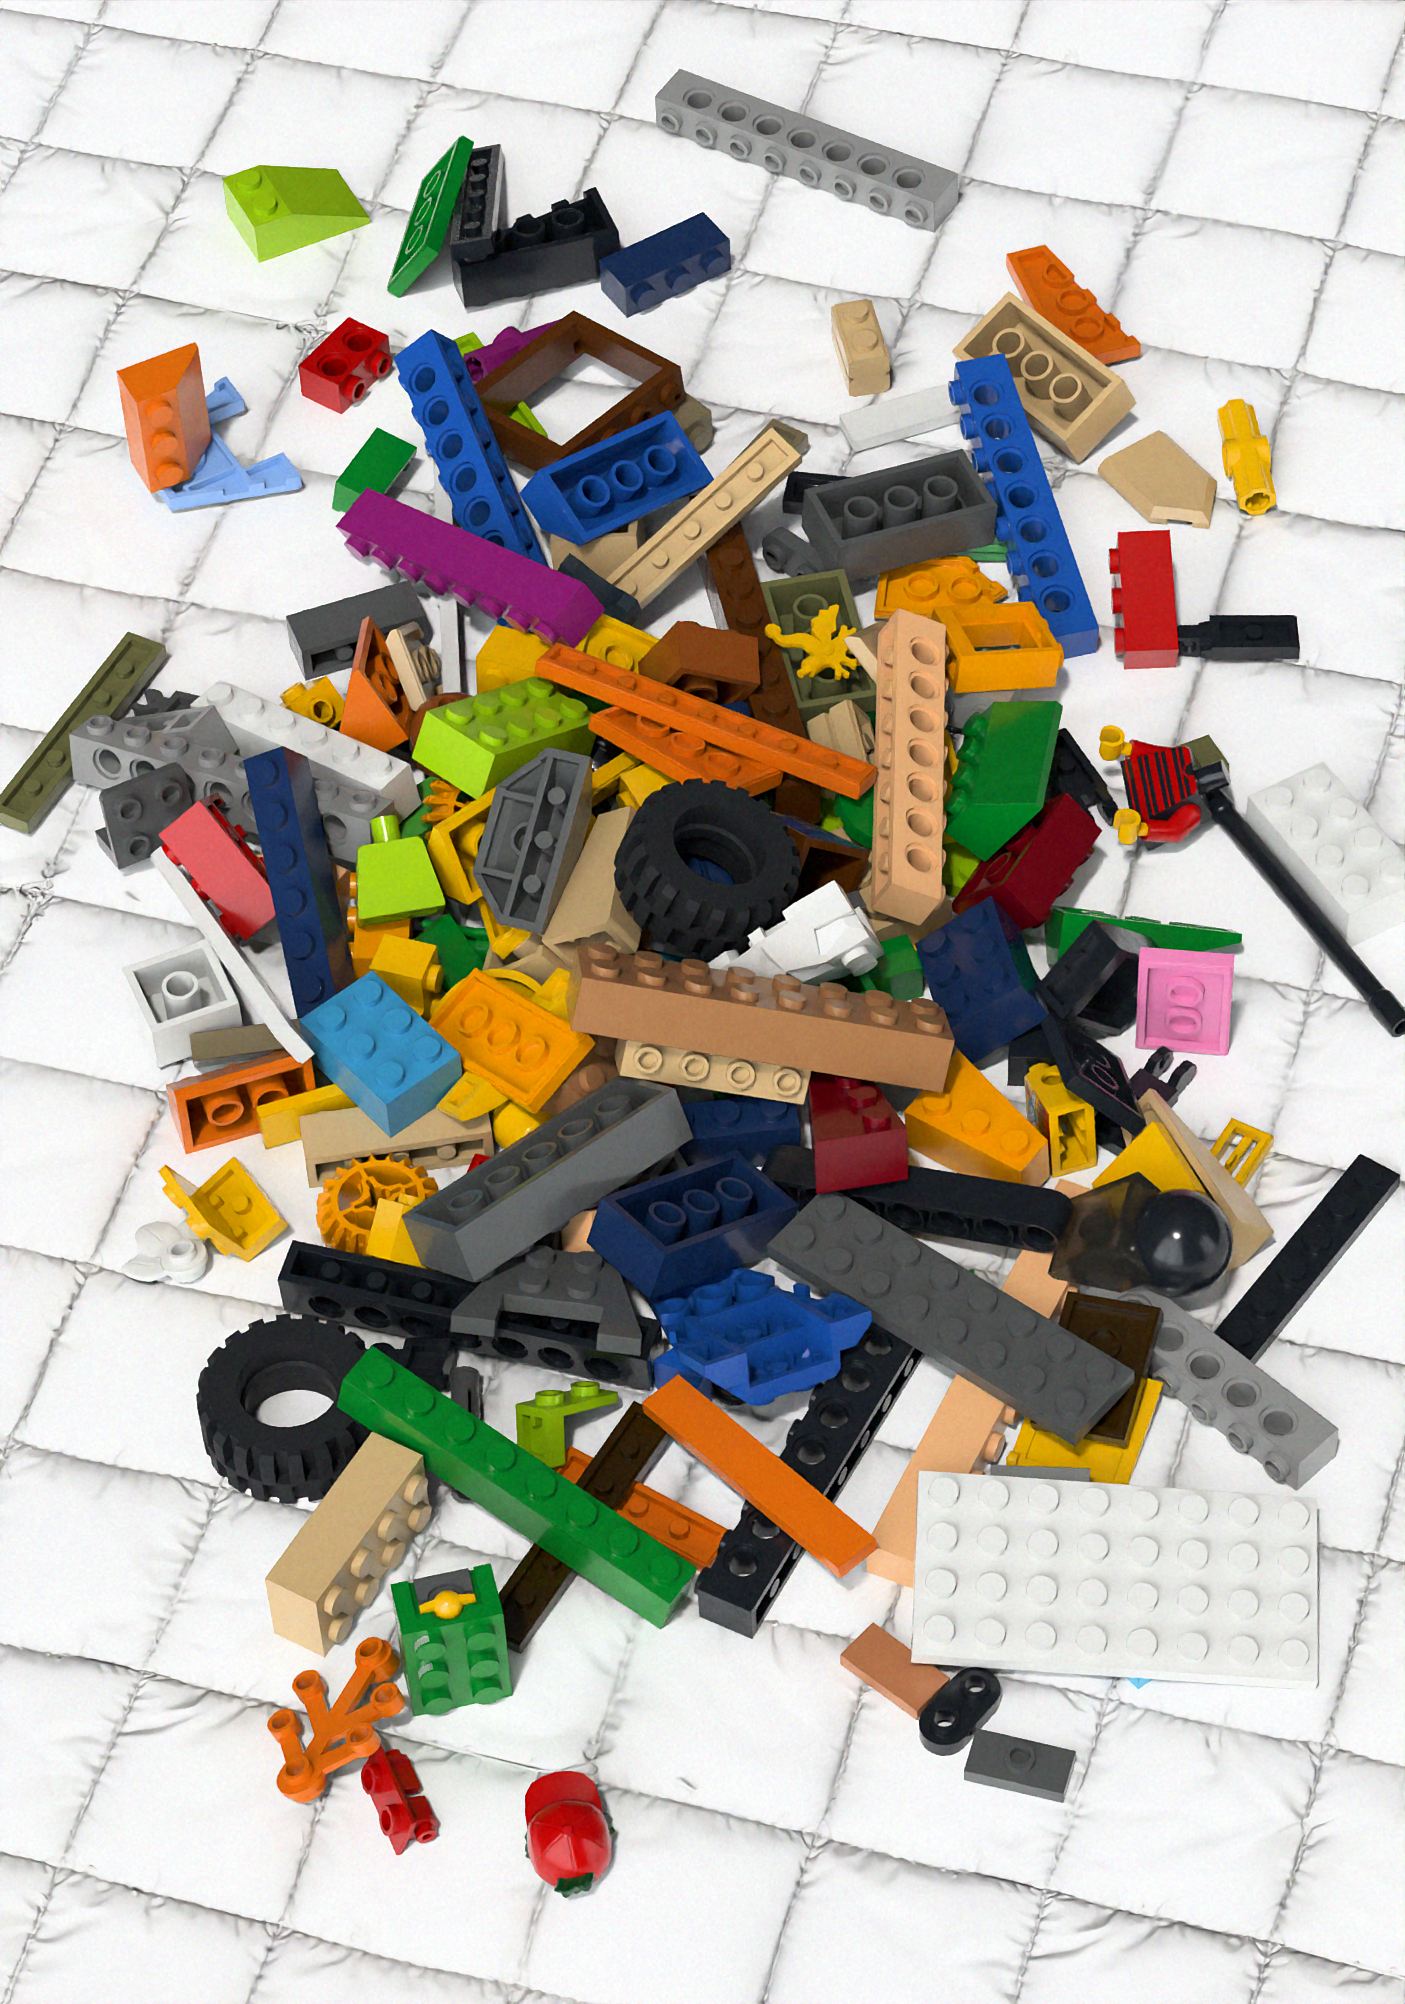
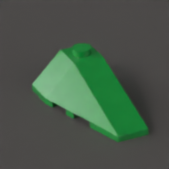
(1069, 923)

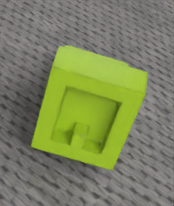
(542, 1419)

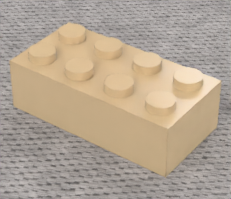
(1059, 383)
(348, 1545)

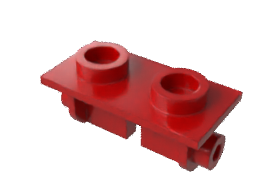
(388, 1781)

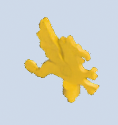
(819, 645)

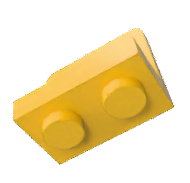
(227, 1209)

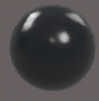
(1183, 1242)

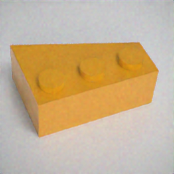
(976, 1129)

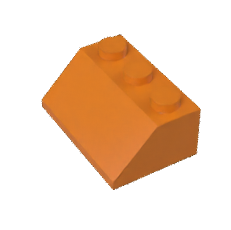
(165, 416)
(375, 700)
(223, 1102)

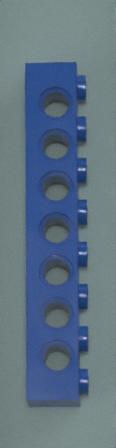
(994, 410)
(465, 446)

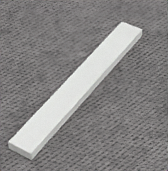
(233, 958)

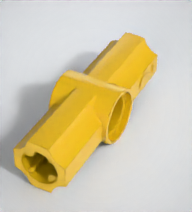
(1246, 457)

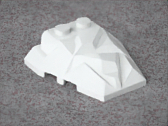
(815, 943)

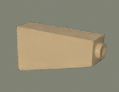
(591, 903)

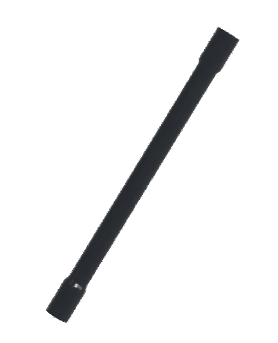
(1379, 999)

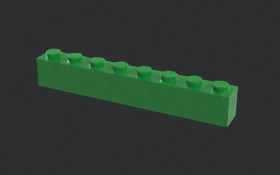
(517, 1487)

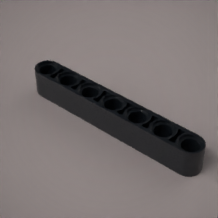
(942, 1202)

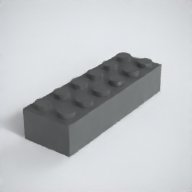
(547, 1178)

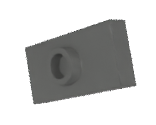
(1019, 1765)

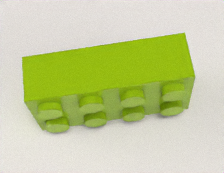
(499, 731)

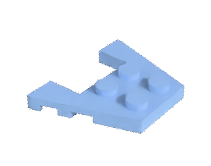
(219, 473)

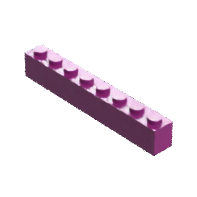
(470, 569)

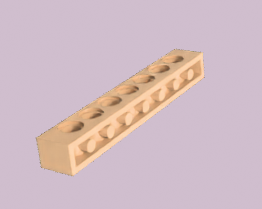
(910, 768)

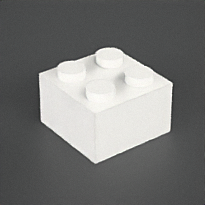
(178, 997)

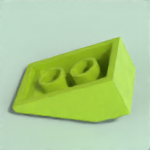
(290, 207)

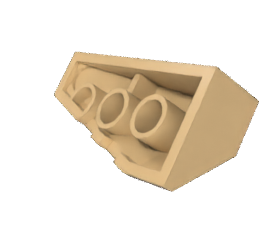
(1246, 1220)

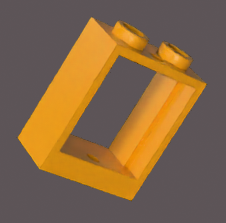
(998, 625)

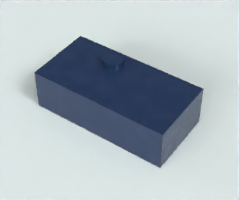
(690, 1223)

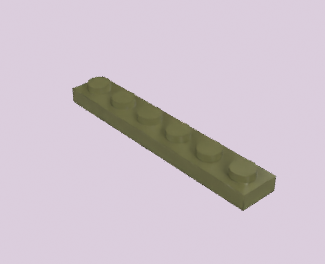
(50, 765)

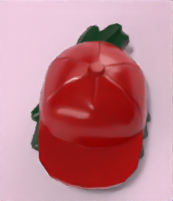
(567, 1831)

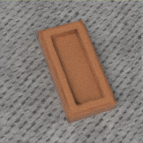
(888, 1669)

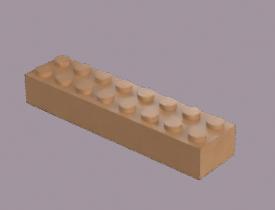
(759, 1017)

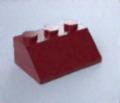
(1034, 864)

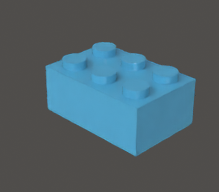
(381, 1053)

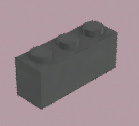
(328, 635)

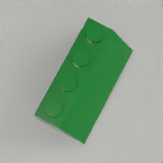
(1001, 773)

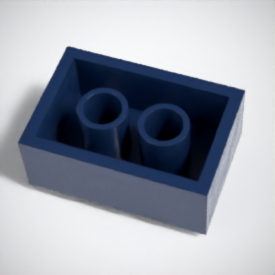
(982, 979)

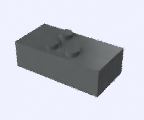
(899, 515)

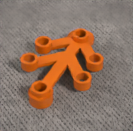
(305, 1772)

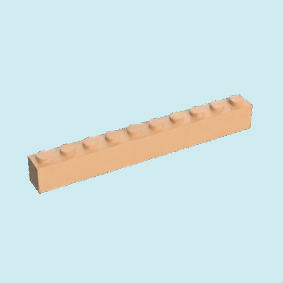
(967, 1423)

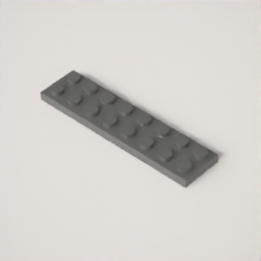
(952, 1315)

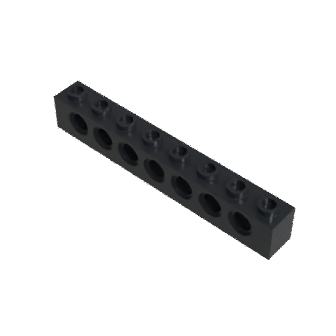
(420, 1305)
(745, 1601)

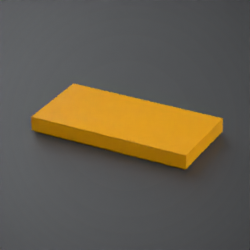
(510, 1040)

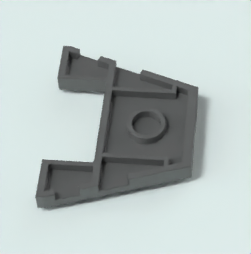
(555, 1286)

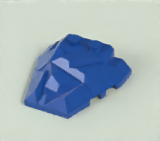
(757, 1335)

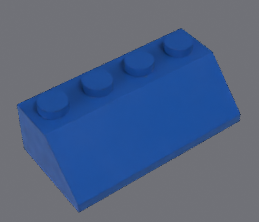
(616, 481)

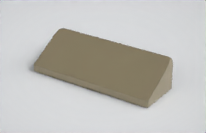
(234, 1044)

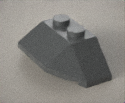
(534, 838)

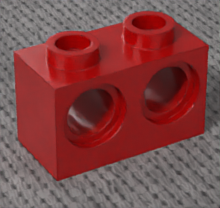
(345, 365)

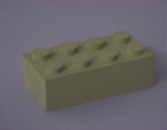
(792, 606)

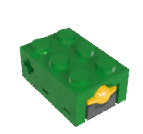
(452, 1640)

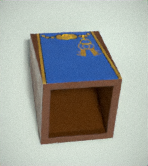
(824, 857)

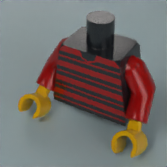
(1163, 789)

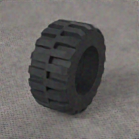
(724, 828)
(270, 1361)

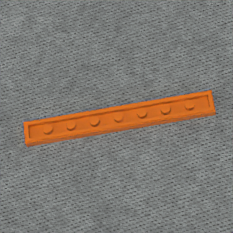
(707, 721)

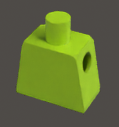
(394, 877)

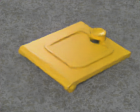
(1106, 1461)

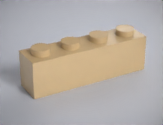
(433, 1140)

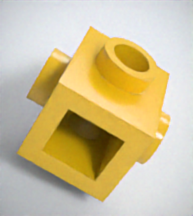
(315, 701)

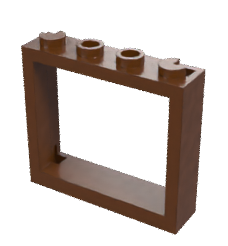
(551, 354)

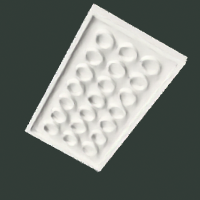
(1115, 1580)

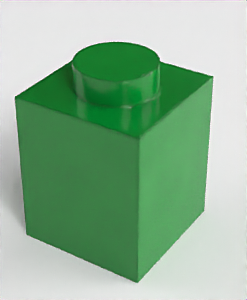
(898, 970)

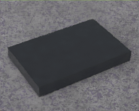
(1093, 1073)

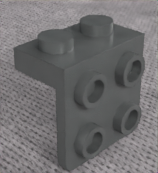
(140, 811)

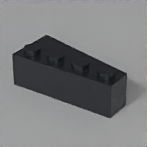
(541, 252)

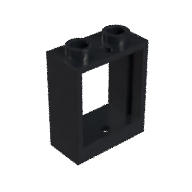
(1097, 978)

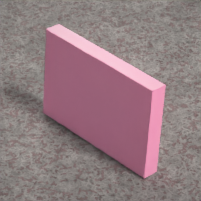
(1184, 1000)

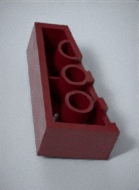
(854, 1134)

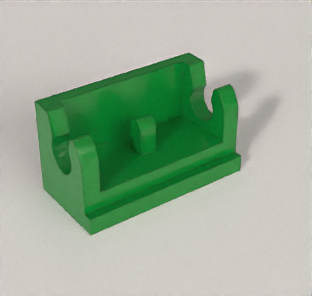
(373, 467)

